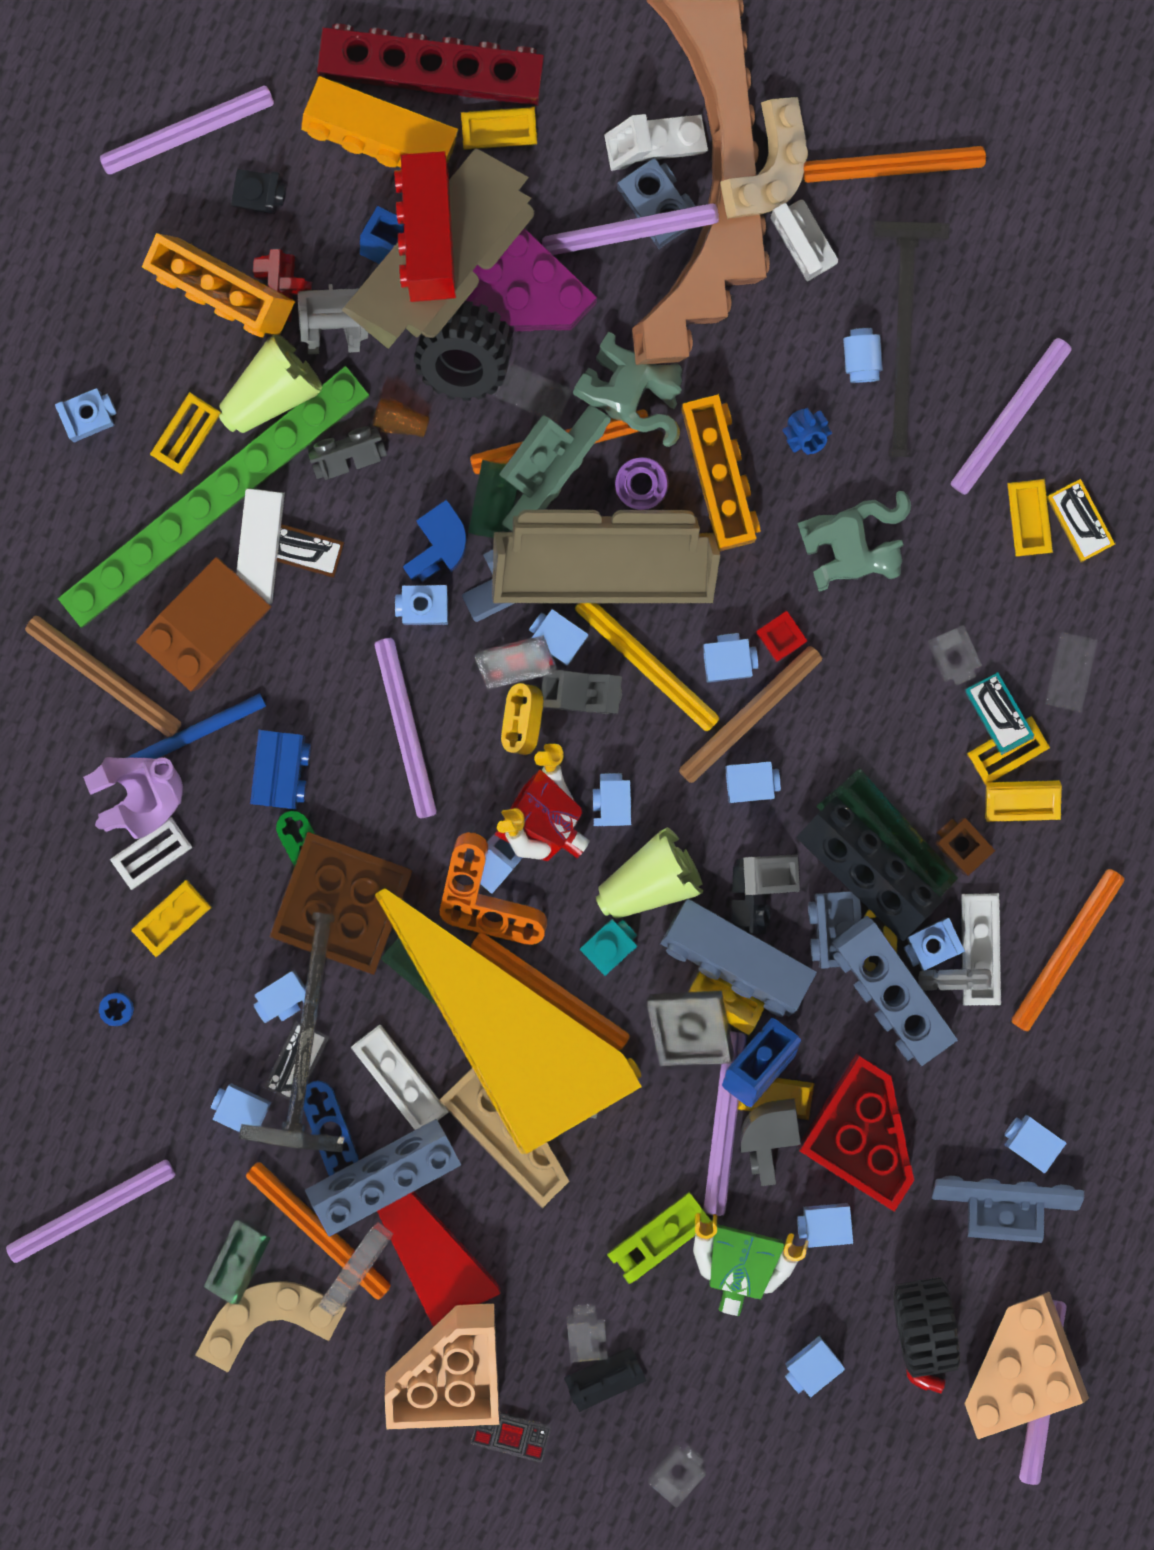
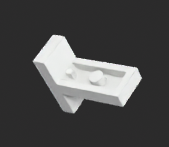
(659, 139)

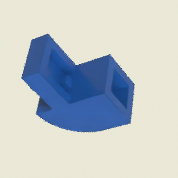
(448, 542)

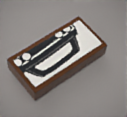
(309, 551)

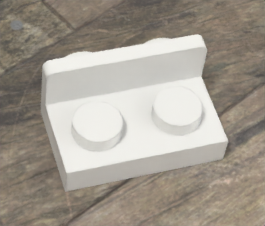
(804, 239)

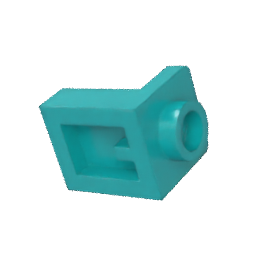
(610, 945)

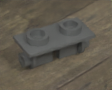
(358, 445)

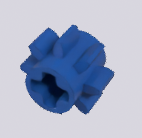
(807, 431)

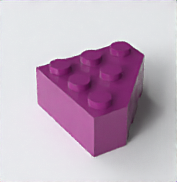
(532, 289)

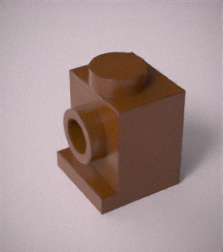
(976, 852)

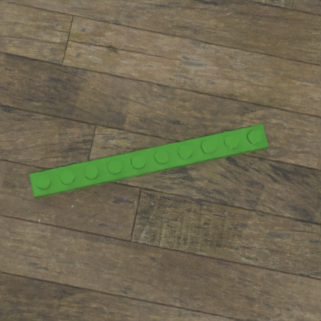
(212, 498)

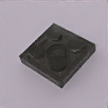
(690, 1028)

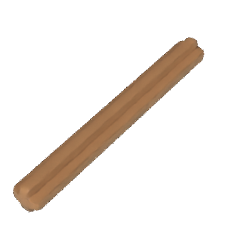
(103, 676)
(750, 714)

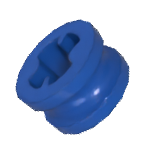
(105, 1004)

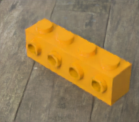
(372, 125)
(218, 285)
(718, 472)

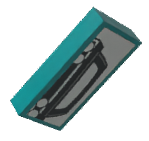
(999, 713)

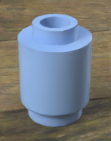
(863, 355)

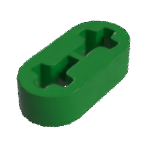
(289, 841)

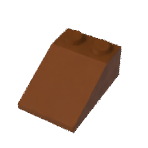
(204, 624)

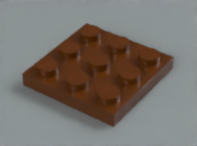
(343, 884)

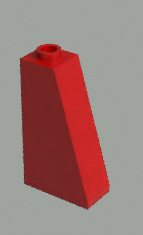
(435, 1259)

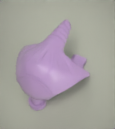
(151, 797)

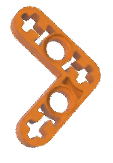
(469, 899)

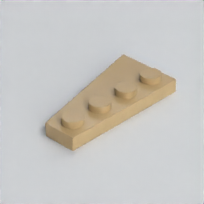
(535, 1172)

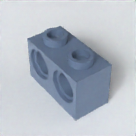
(648, 205)

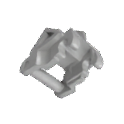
(323, 311)

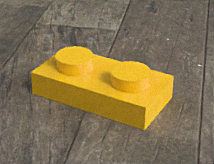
(740, 1011)

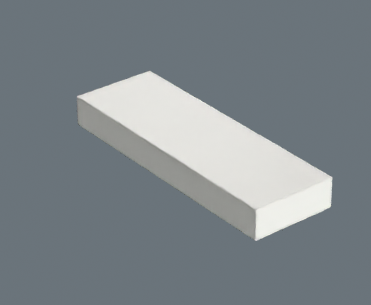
(260, 540)
(981, 944)
(398, 1078)

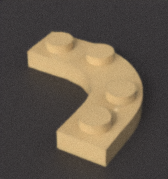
(783, 167)
(261, 1304)

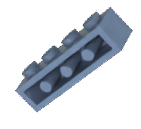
(738, 959)

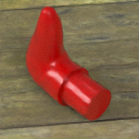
(928, 1382)

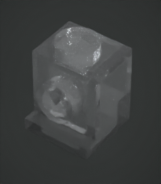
(958, 641)
(585, 1334)
(677, 1488)

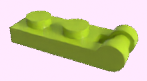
(659, 1237)

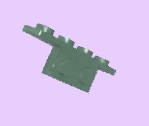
(549, 459)

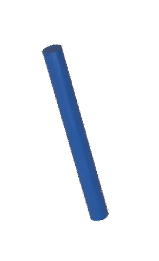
(202, 728)

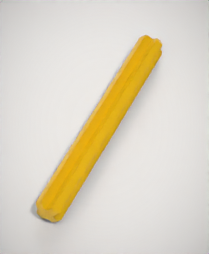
(648, 664)

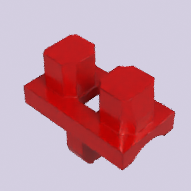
(279, 271)

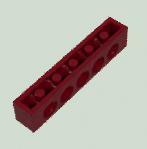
(410, 75)

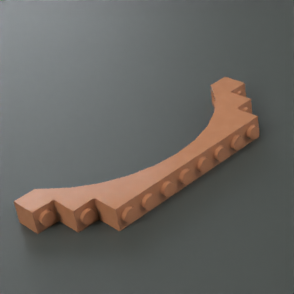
(733, 247)

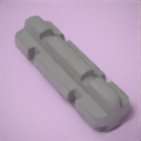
(955, 979)

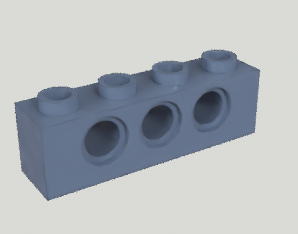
(932, 1032)
(382, 1177)

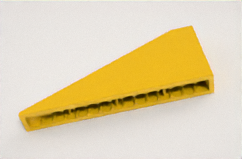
(526, 1052)

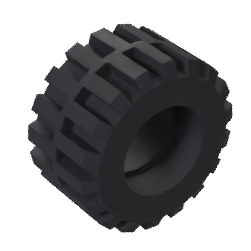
(468, 372)
(926, 1327)

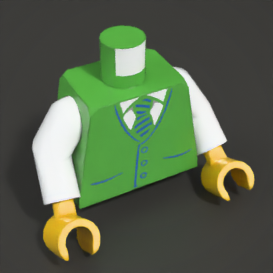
(742, 1262)

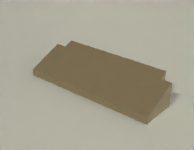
(485, 222)
(604, 558)

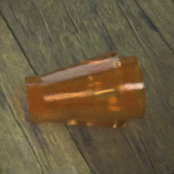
(398, 418)

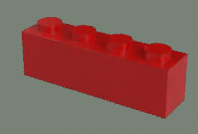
(427, 227)

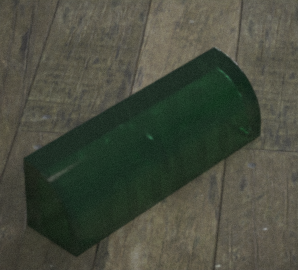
(893, 829)

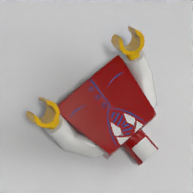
(543, 813)

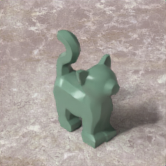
(627, 384)
(849, 544)

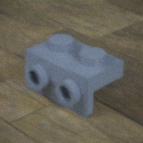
(832, 915)

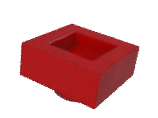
(781, 636)

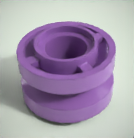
(624, 487)

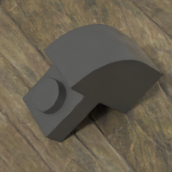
(582, 692)
(767, 1128)

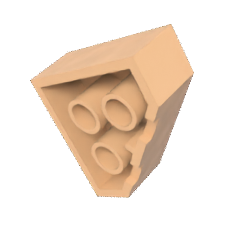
(1025, 1370)
(447, 1374)

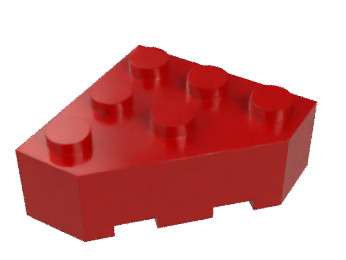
(862, 1135)

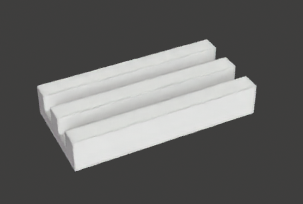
(125, 871)

